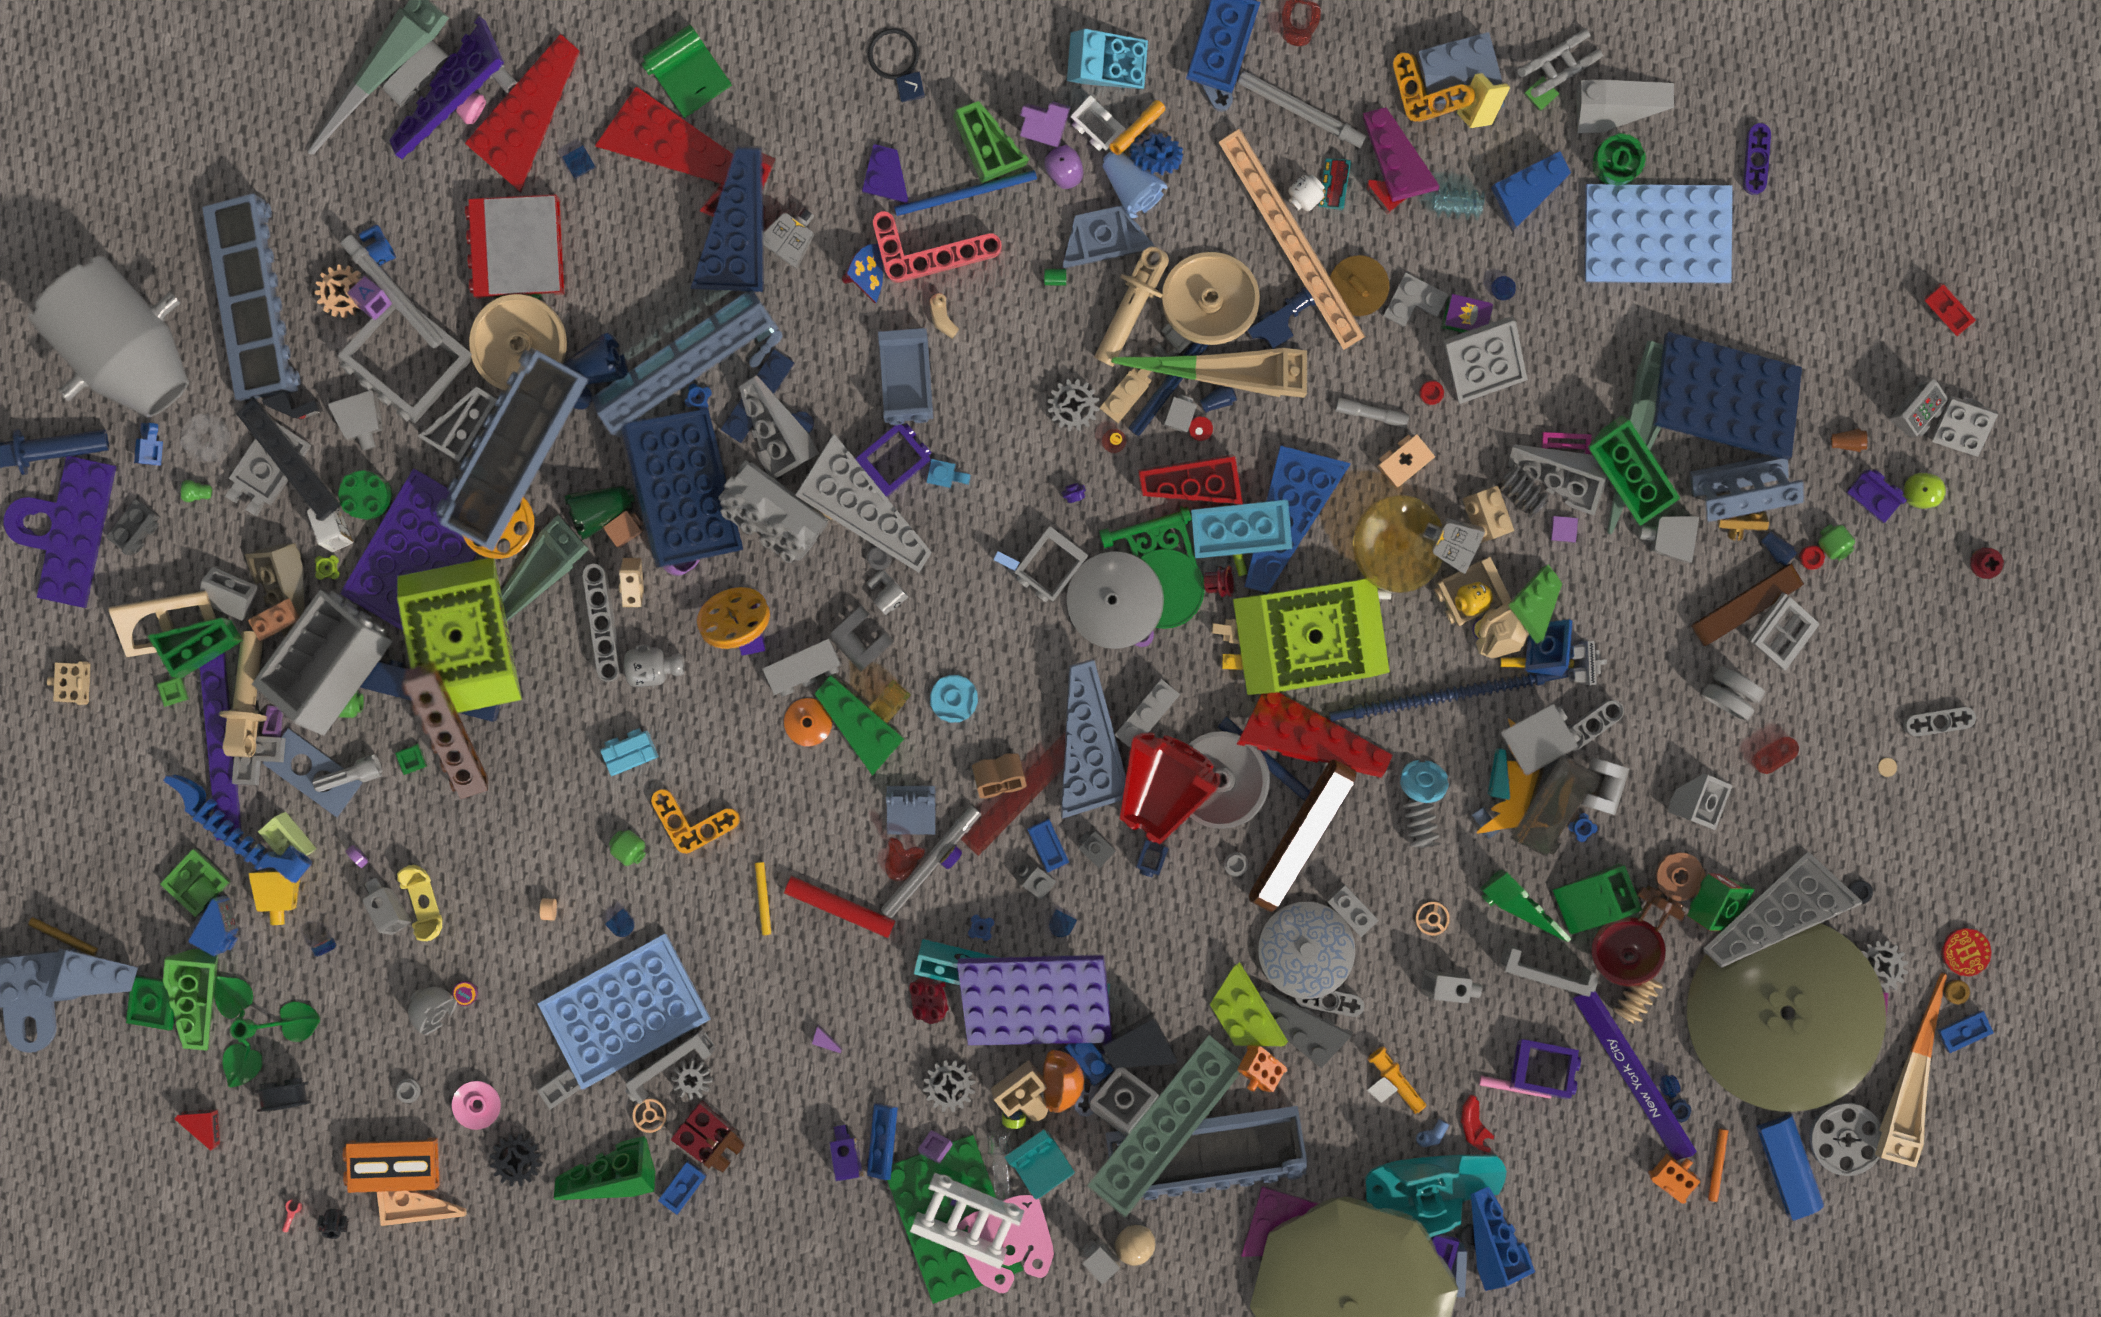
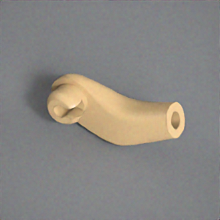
(939, 315)

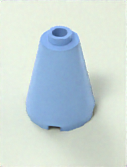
(1134, 187)

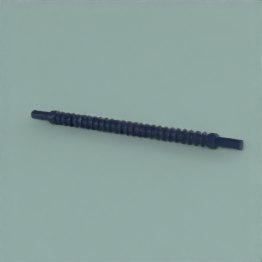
(1358, 711)

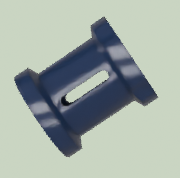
(1300, 301)

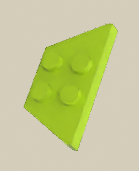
(1245, 1013)

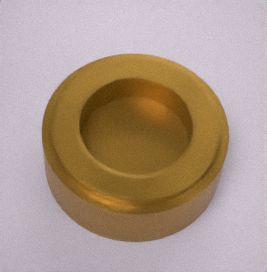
(1956, 991)

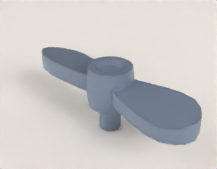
(757, 358)

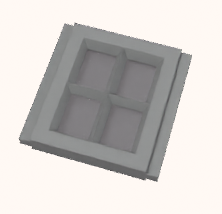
(1783, 631)

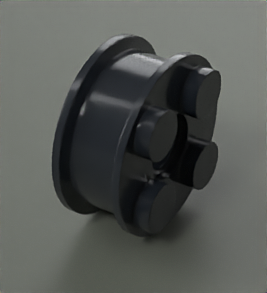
(283, 1096)

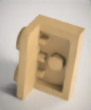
(1489, 511)

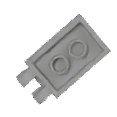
(260, 476)

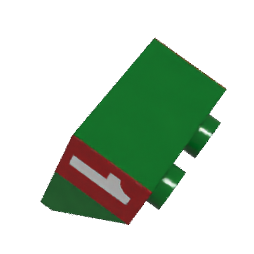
(1719, 901)

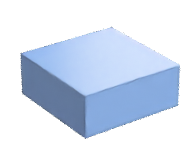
(1006, 561)

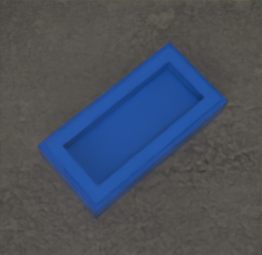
(1048, 845)

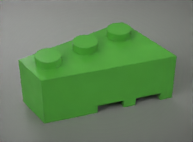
(986, 143)

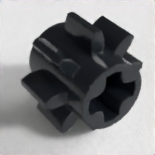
(332, 1223)

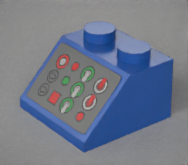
(216, 928)

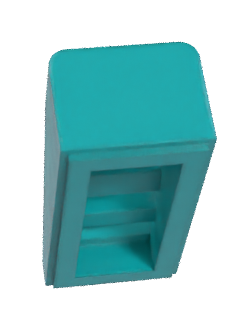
(1499, 776)

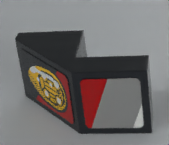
(284, 403)

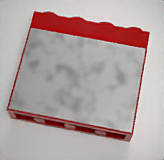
(515, 246)

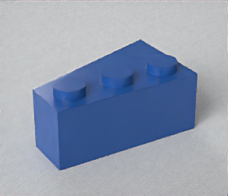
(1528, 188)

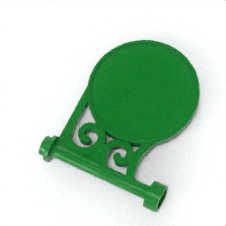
(1178, 573)

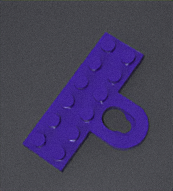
(74, 531)

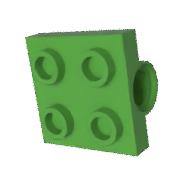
(195, 882)

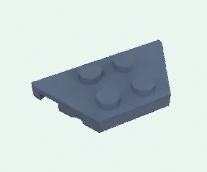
(1104, 236)

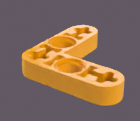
(1420, 98)
(685, 828)

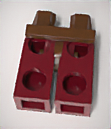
(707, 1136)

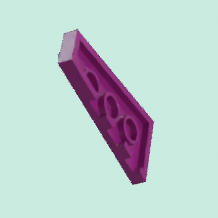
(1398, 160)

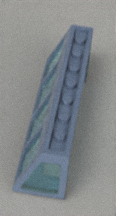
(683, 361)

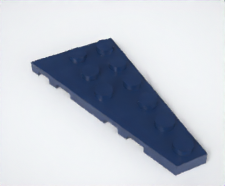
(734, 243)

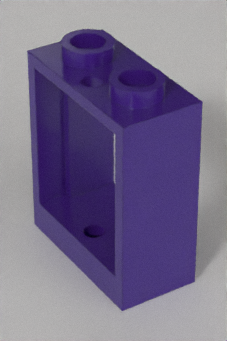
(921, 449)
(1520, 1068)

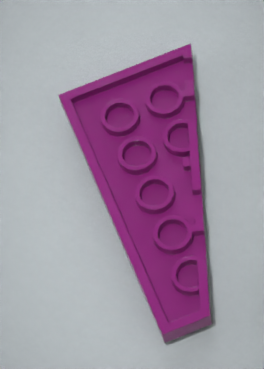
(1270, 1211)

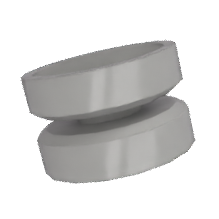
(1734, 691)

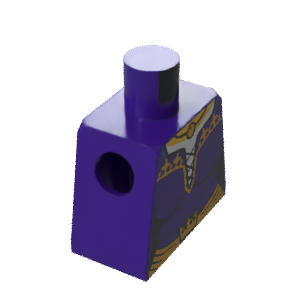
(850, 1165)

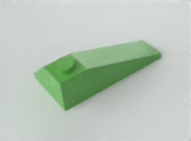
(191, 990)

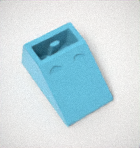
(1106, 59)

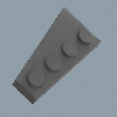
(1307, 1032)

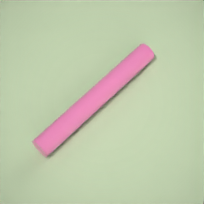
(1504, 1085)

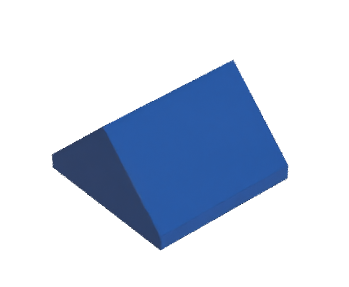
(1552, 653)

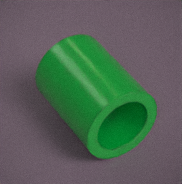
(1055, 277)

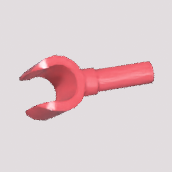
(290, 1215)

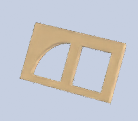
(127, 616)

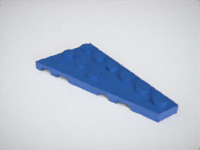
(1307, 485)

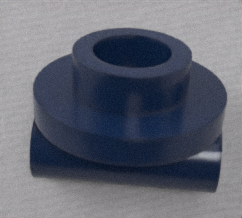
(584, 399)
(805, 420)

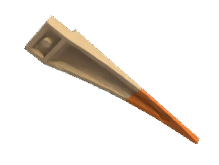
(1905, 1117)

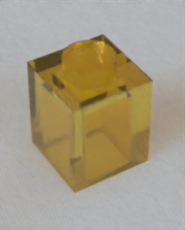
(889, 701)

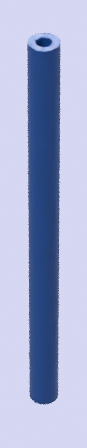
(965, 193)

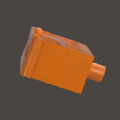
(1261, 1069)
(1676, 1179)

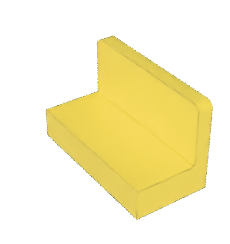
(1485, 104)

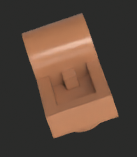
(274, 619)

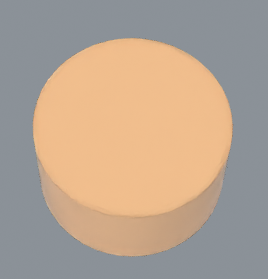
(548, 909)

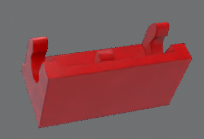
(1949, 309)

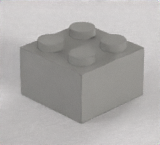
(1123, 1101)

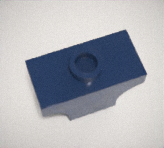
(1273, 327)

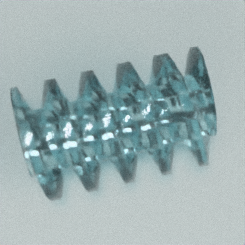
(1458, 203)

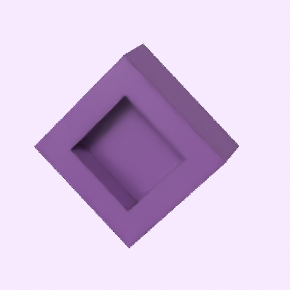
(1564, 529)
(935, 1146)

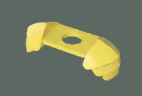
(428, 919)

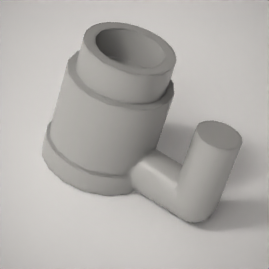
(890, 596)

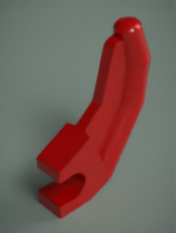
(1472, 1126)

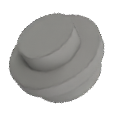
(1235, 864)
(408, 1090)

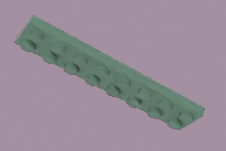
(1166, 1126)

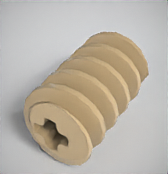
(1636, 1000)

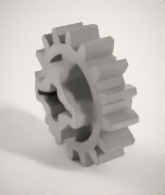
(1076, 417)
(1890, 961)
(937, 1087)

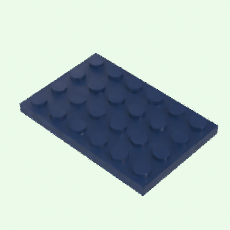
(1727, 396)
(679, 487)

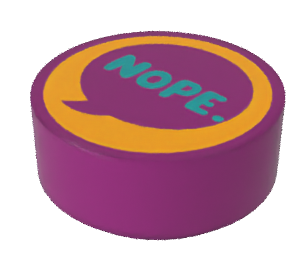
(465, 993)

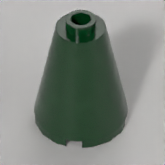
(597, 508)

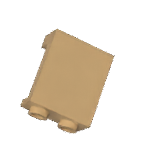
(1483, 572)

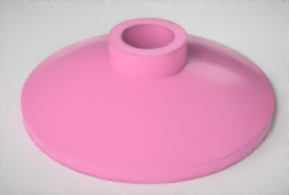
(467, 1113)

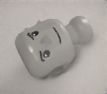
(649, 666)

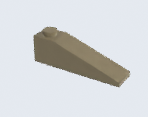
(280, 574)

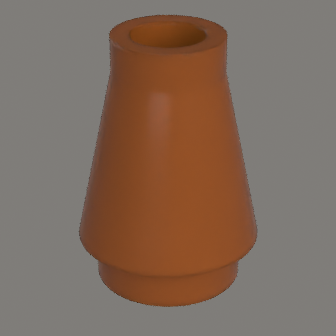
(1850, 440)

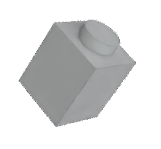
(1180, 413)

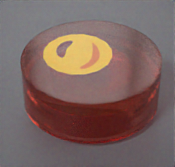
(1114, 441)

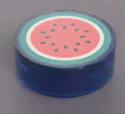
(324, 947)

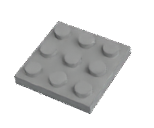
(1485, 359)

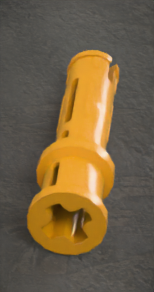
(1391, 1071)

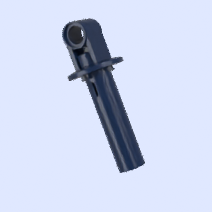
(23, 451)

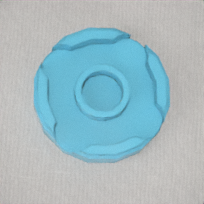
(960, 701)
(1424, 781)

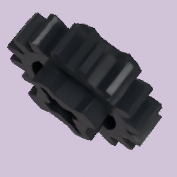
(515, 1150)

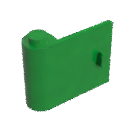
(684, 69)

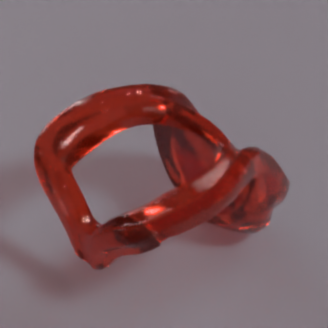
(1297, 36)
(900, 861)

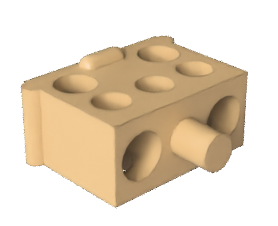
(631, 582)
(77, 682)

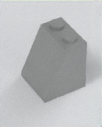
(1541, 739)

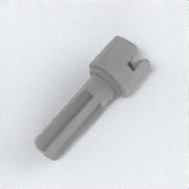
(363, 769)

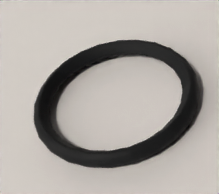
(891, 31)

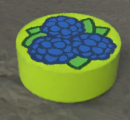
(1015, 1121)

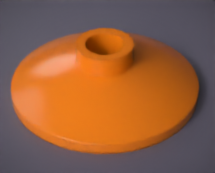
(820, 719)

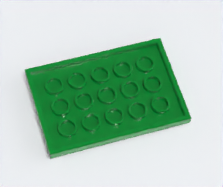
(942, 1268)

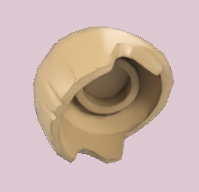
(1135, 1245)

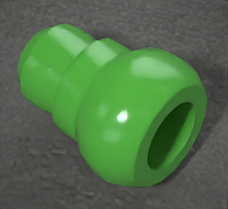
(195, 491)

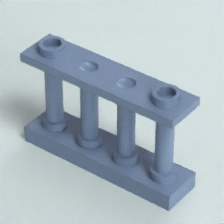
(1744, 474)

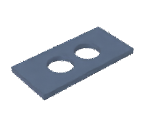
(332, 800)

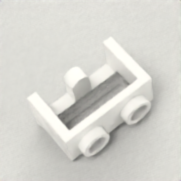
(1097, 123)

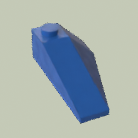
(1498, 1253)

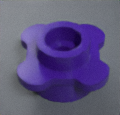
(1074, 492)

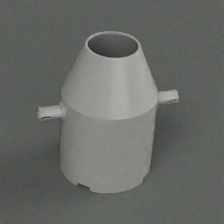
(112, 338)

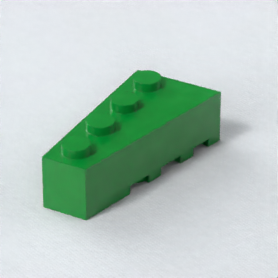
(863, 729)

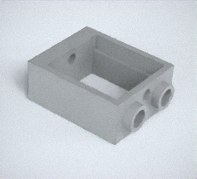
(1065, 544)

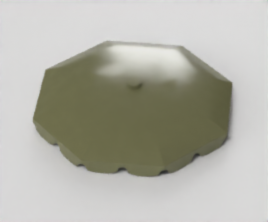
(1352, 1264)

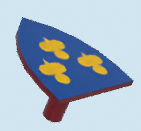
(866, 271)

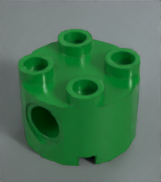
(1618, 159)
(365, 495)

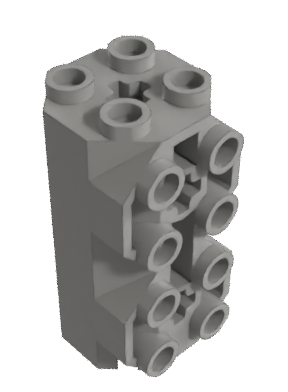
(766, 506)

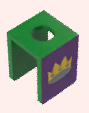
(1466, 313)

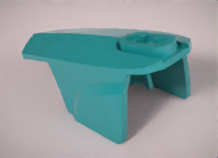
(1434, 1186)

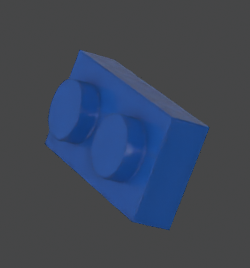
(1965, 1031)
(1090, 1061)
(682, 1187)

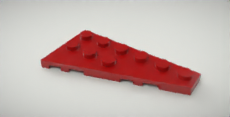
(520, 121)
(661, 137)
(1301, 733)

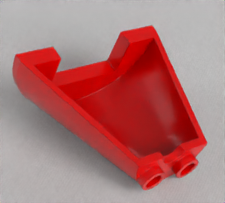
(1164, 785)

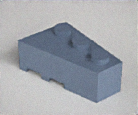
(88, 975)

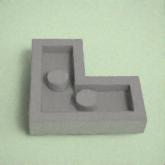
(1413, 293)
(247, 769)

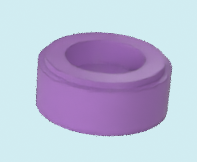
(357, 856)

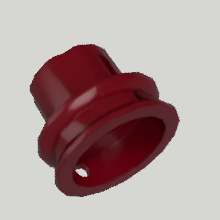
(1982, 556)
(1219, 581)

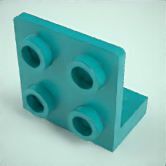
(1040, 1164)

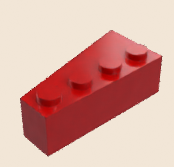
(1201, 480)

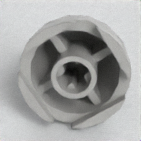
(429, 1007)

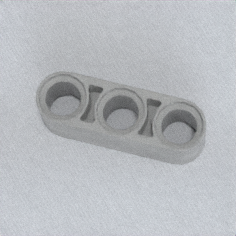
(414, 73)
(1602, 720)

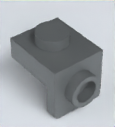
(1034, 878)

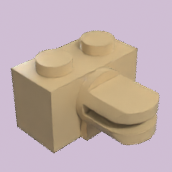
(1022, 1091)

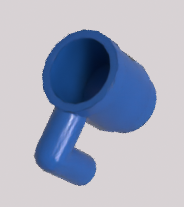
(381, 249)

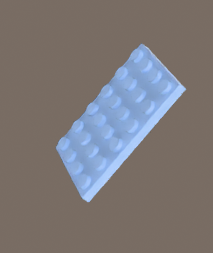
(1658, 233)
(624, 1011)

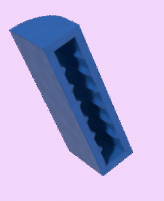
(1790, 1167)

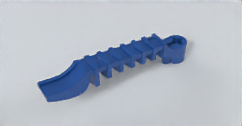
(290, 864)

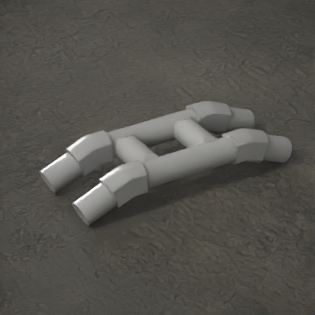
(1563, 51)

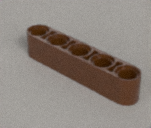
(1747, 604)

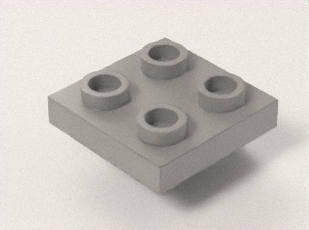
(1964, 425)

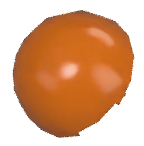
(1063, 1081)

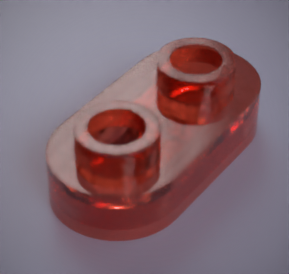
(1775, 756)

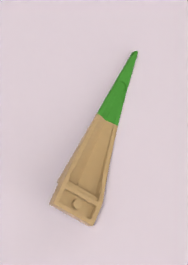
(1263, 371)

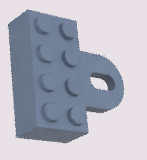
(22, 994)

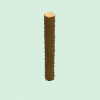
(62, 936)

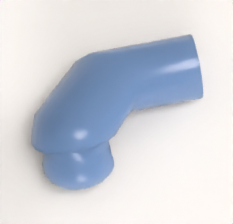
(1434, 1136)

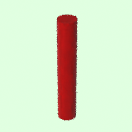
(839, 907)

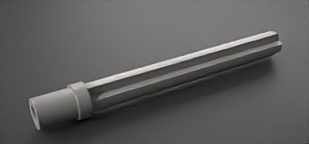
(1342, 130)
(395, 295)
(936, 855)

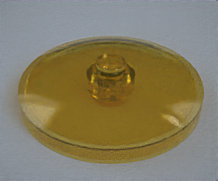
(1392, 544)

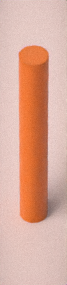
(1718, 1165)

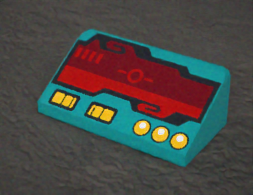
(1335, 183)

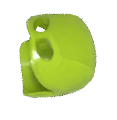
(1917, 497)

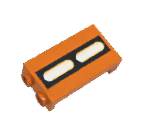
(391, 1165)

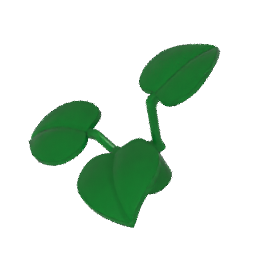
(240, 1062)

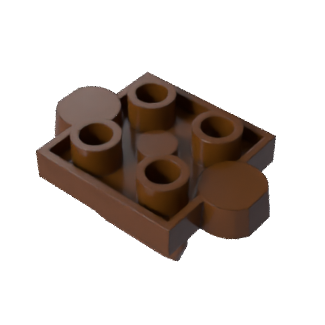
(1670, 906)

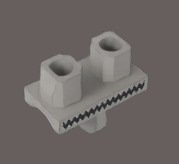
(1588, 663)

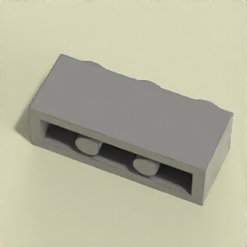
(802, 668)
(1147, 712)

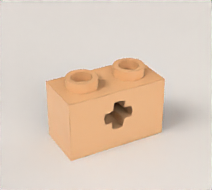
(1418, 454)

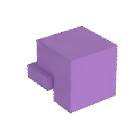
(1045, 124)

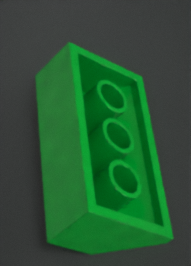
(1632, 470)

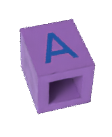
(369, 298)

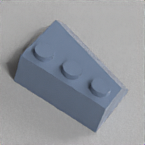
(1457, 64)

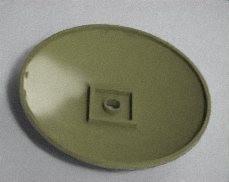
(1798, 1060)

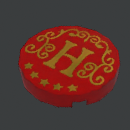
(1966, 952)

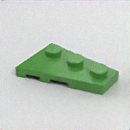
(1536, 602)

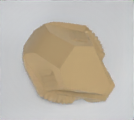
(1501, 632)

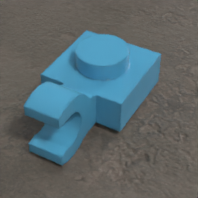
(944, 473)

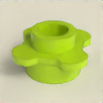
(321, 572)

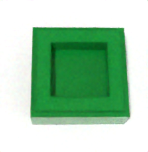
(411, 759)

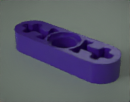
(1761, 177)

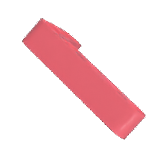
(930, 255)

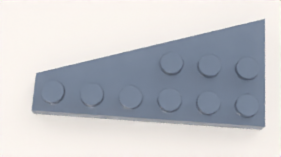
(1091, 755)

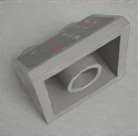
(1919, 408)

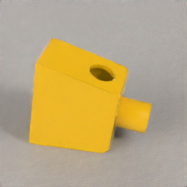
(273, 894)

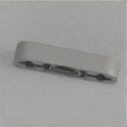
(1956, 712)
(1345, 1009)

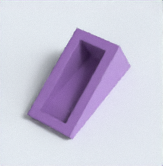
(273, 724)
(823, 1040)

